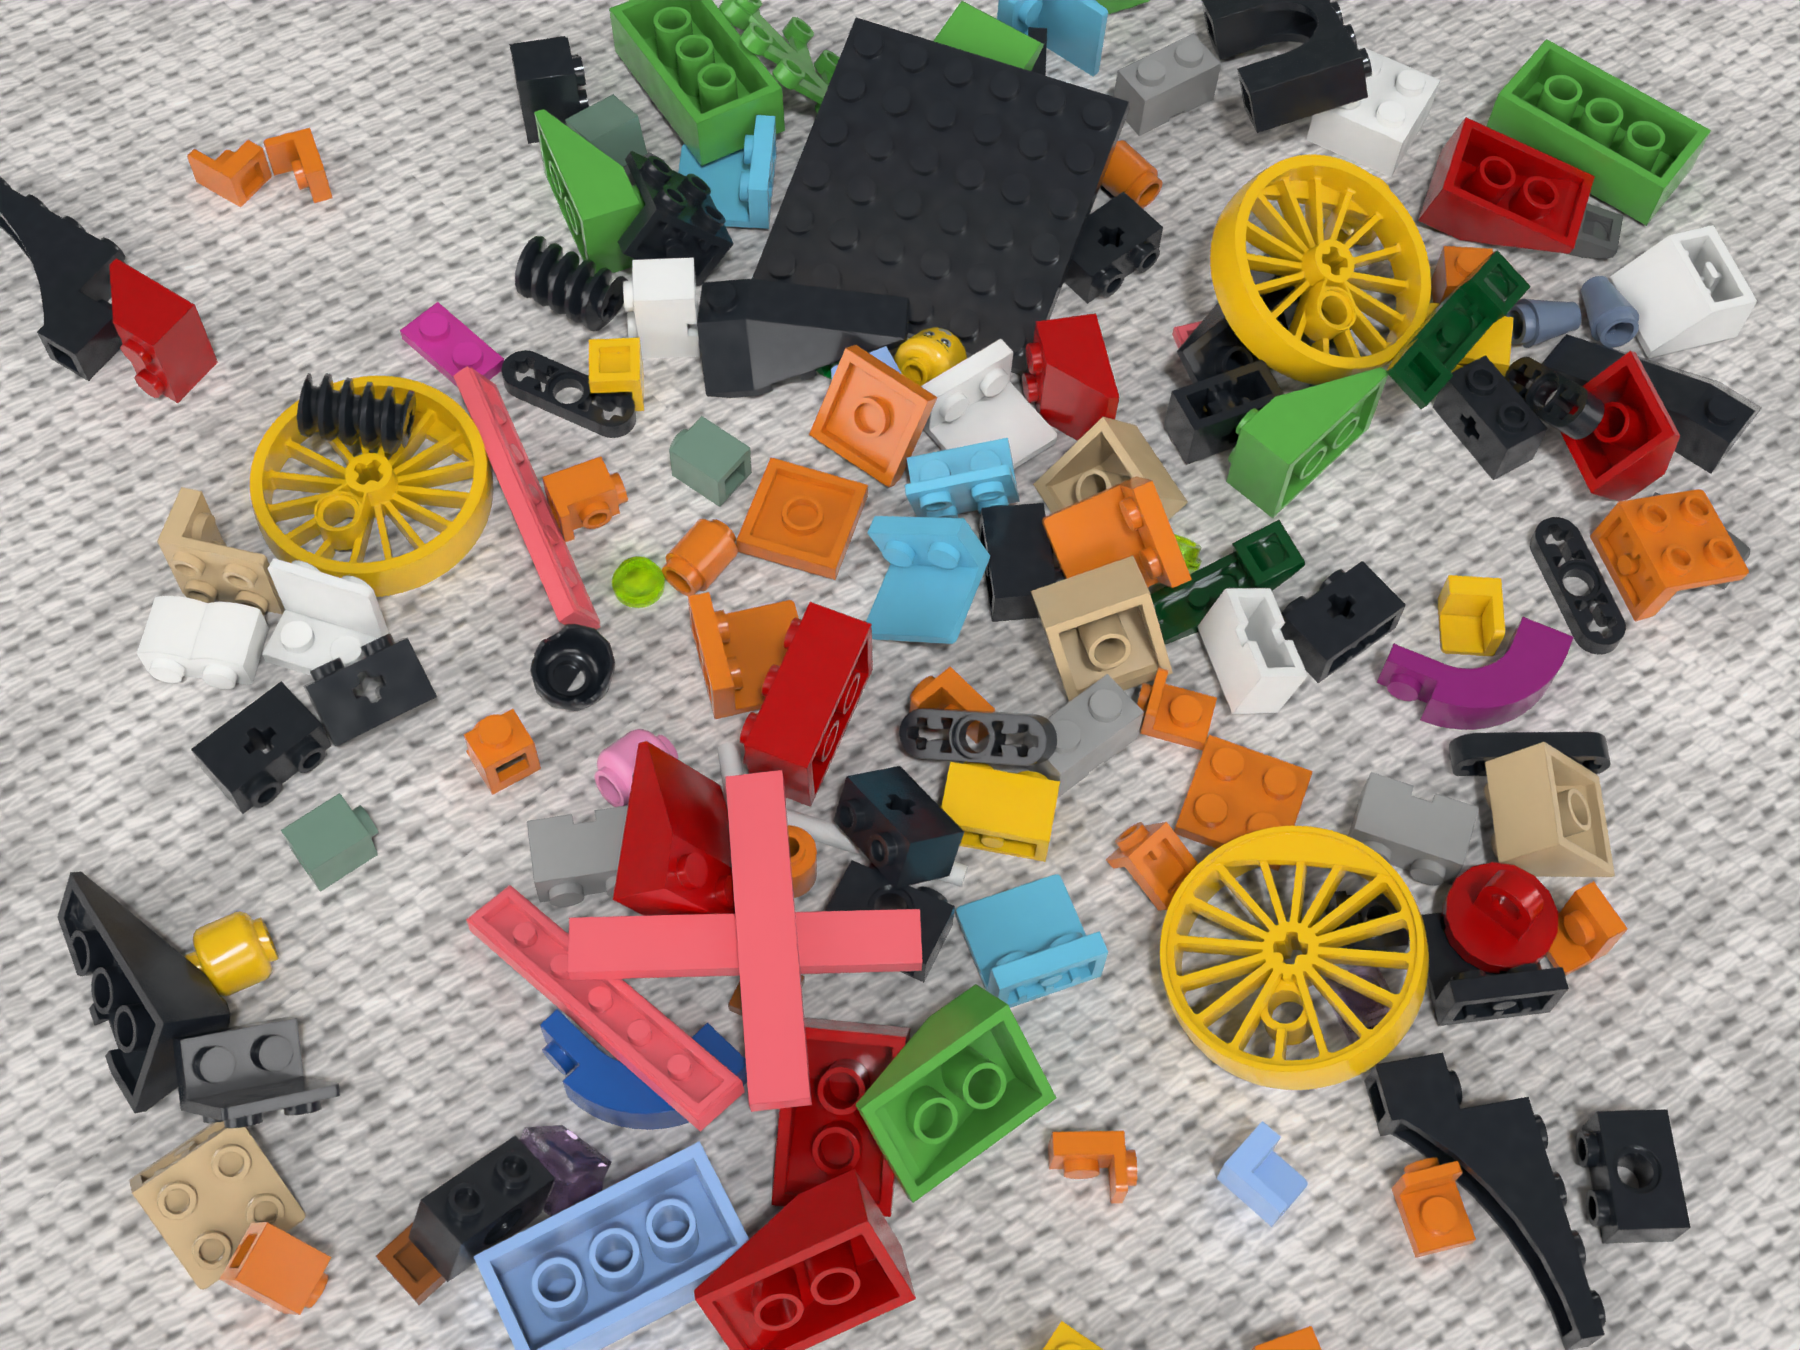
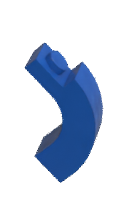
(609, 1088)

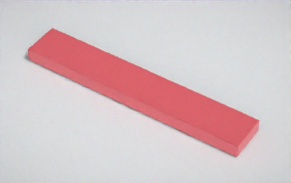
(526, 500)
(767, 942)
(708, 944)
(608, 1011)

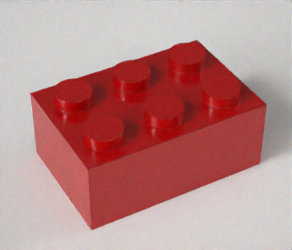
(809, 700)

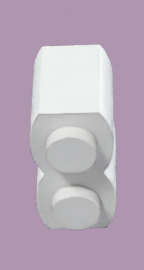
(203, 641)

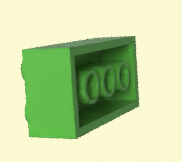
(696, 72)
(1601, 127)

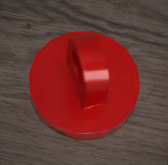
(1499, 917)

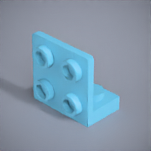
(1072, 26)
(742, 180)
(962, 480)
(929, 577)
(1030, 941)

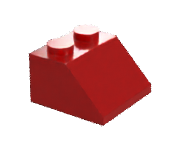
(159, 334)
(1070, 374)
(1633, 437)

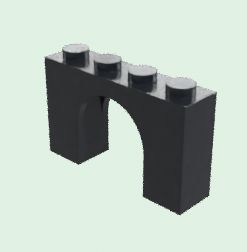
(1298, 83)

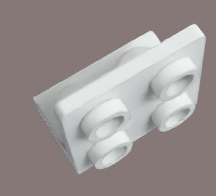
(982, 405)
(321, 618)

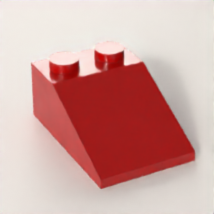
(1505, 192)
(674, 841)
(830, 1134)
(809, 1272)

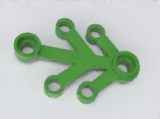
(793, 60)

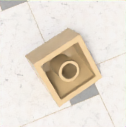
(1105, 458)
(1102, 627)
(1548, 814)

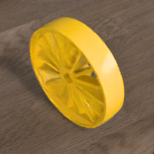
(1318, 268)
(377, 487)
(1270, 948)

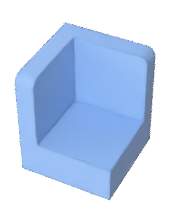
(1262, 1176)

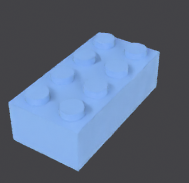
(614, 1257)

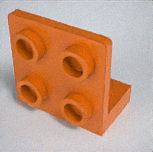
(1115, 526)
(1664, 548)
(738, 650)

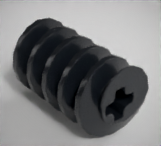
(567, 286)
(355, 414)

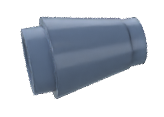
(1609, 313)
(1542, 320)

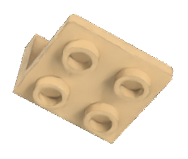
(205, 564)
(209, 1196)

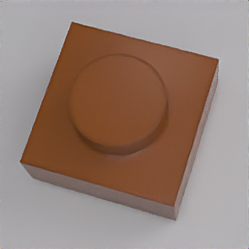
(410, 1267)

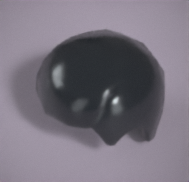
(563, 657)

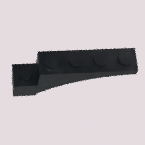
(71, 278)
(1502, 1168)

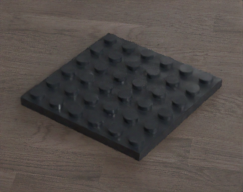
(944, 186)

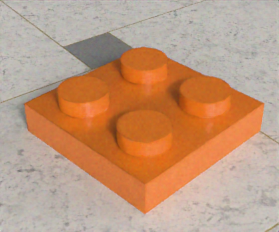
(872, 415)
(802, 518)
(1240, 794)

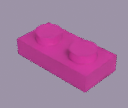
(450, 344)

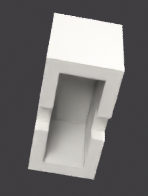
(663, 307)
(1249, 651)

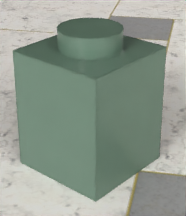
(610, 128)
(710, 460)
(332, 840)

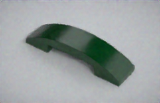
(1455, 327)
(1257, 561)

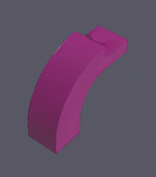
(1484, 694)

